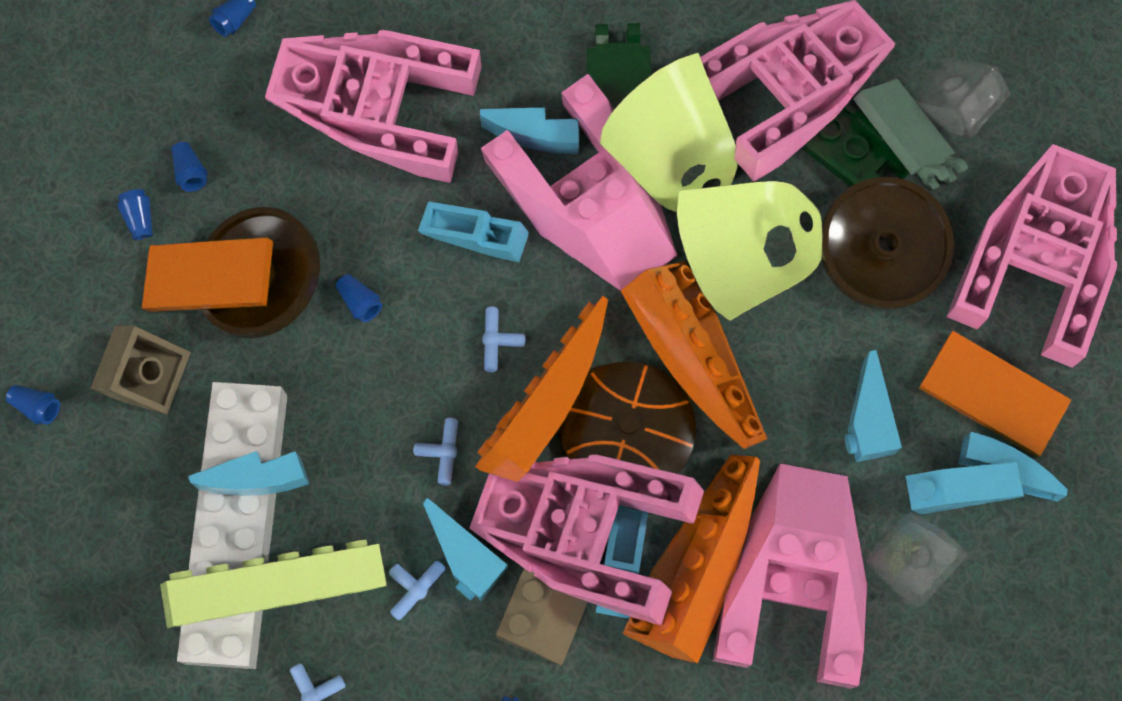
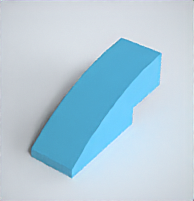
(532, 130)
(474, 230)
(253, 476)
(1035, 479)
(625, 545)

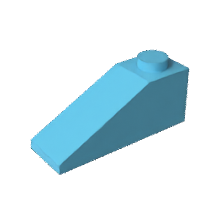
(872, 422)
(963, 487)
(469, 560)

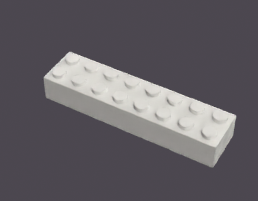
(233, 526)

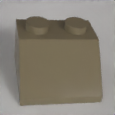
(140, 369)
(541, 619)

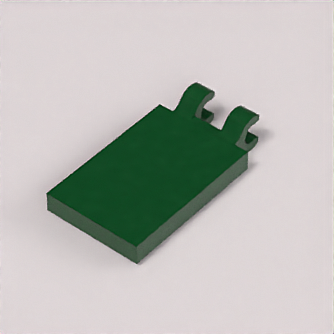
(618, 66)
(853, 149)

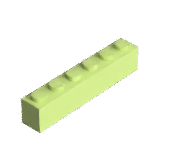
(271, 585)

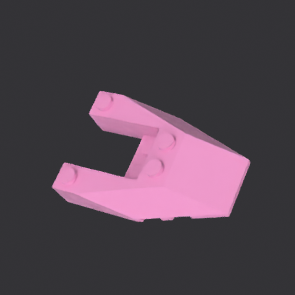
(809, 67)
(355, 90)
(594, 210)
(1058, 229)
(562, 518)
(806, 555)

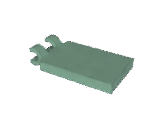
(909, 133)

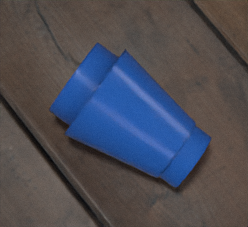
(230, 16)
(188, 169)
(136, 213)
(360, 300)
(34, 403)

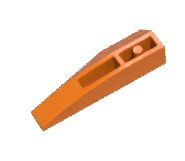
(694, 347)
(534, 421)
(702, 564)

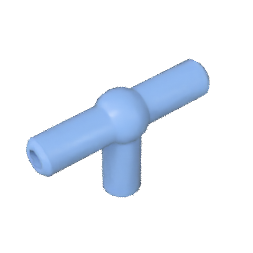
(493, 339)
(446, 451)
(416, 588)
(306, 688)

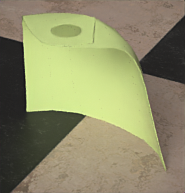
(668, 129)
(726, 237)

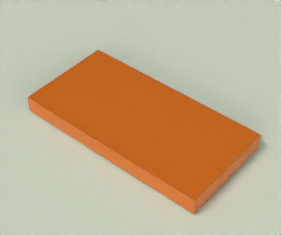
(208, 275)
(995, 394)

